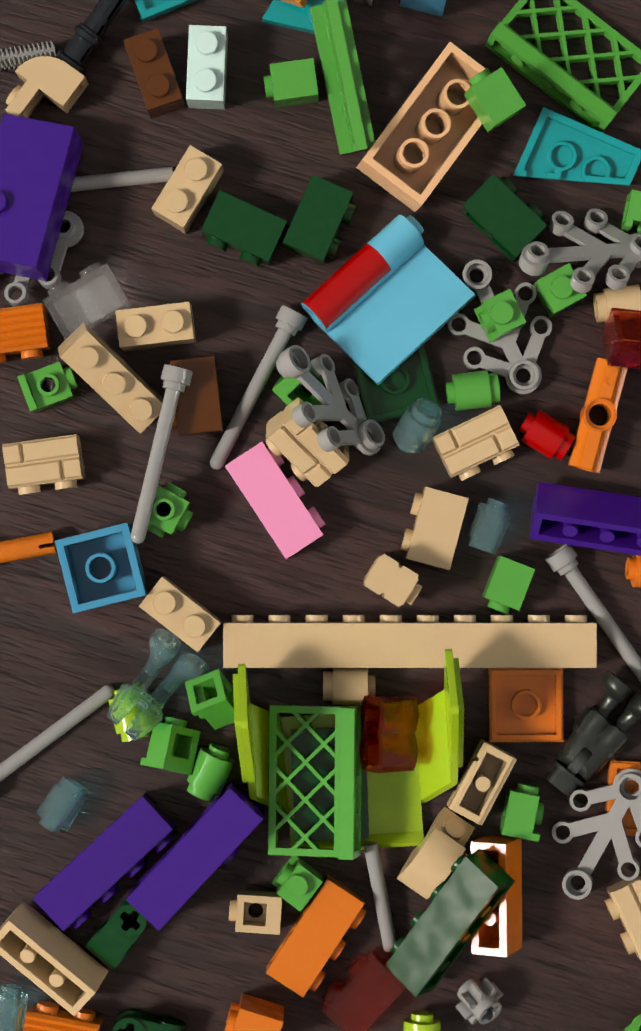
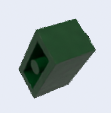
(504, 216)
(319, 220)
(243, 229)

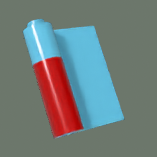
(387, 299)

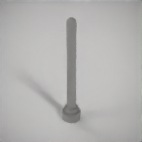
(288, 324)
(174, 382)
(565, 564)
(56, 731)

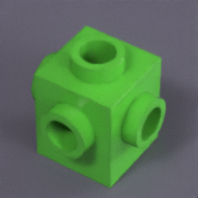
(179, 515)

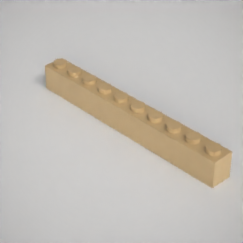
(409, 644)

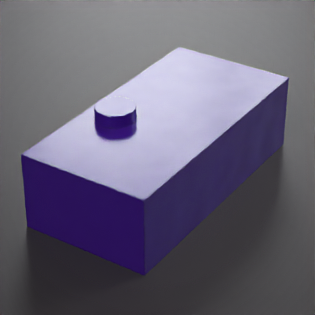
(35, 188)
(196, 855)

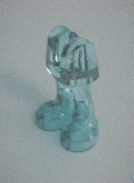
(163, 649)

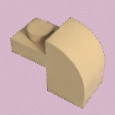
(45, 78)
(434, 856)

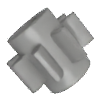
(479, 1000)

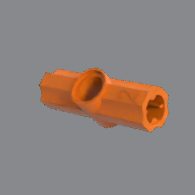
(591, 439)

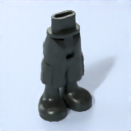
(594, 738)

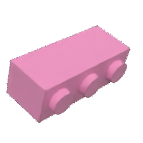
(276, 499)

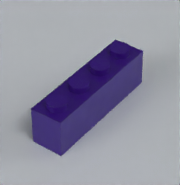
(586, 518)
(104, 861)

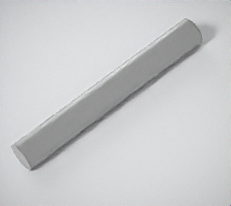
(122, 179)
(380, 894)

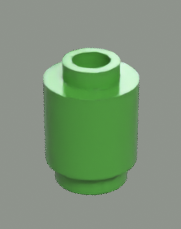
(473, 390)
(210, 772)

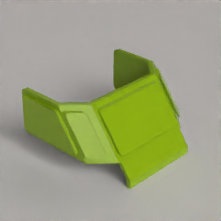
(392, 796)

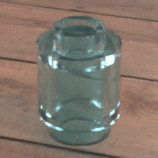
(417, 426)
(489, 526)
(62, 805)
(12, 1007)

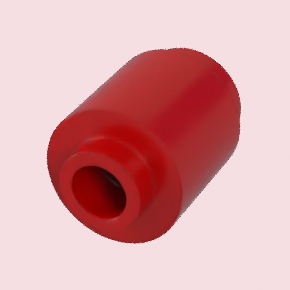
(546, 435)

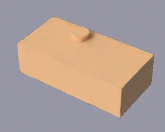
(426, 131)

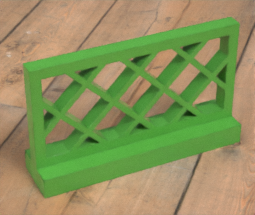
(342, 76)
(551, 77)
(347, 781)

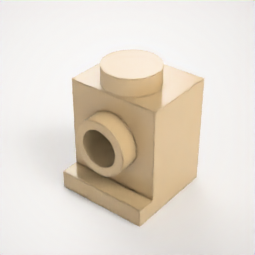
(267, 922)

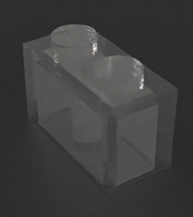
(87, 300)

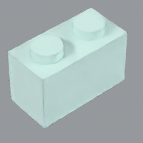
(207, 67)

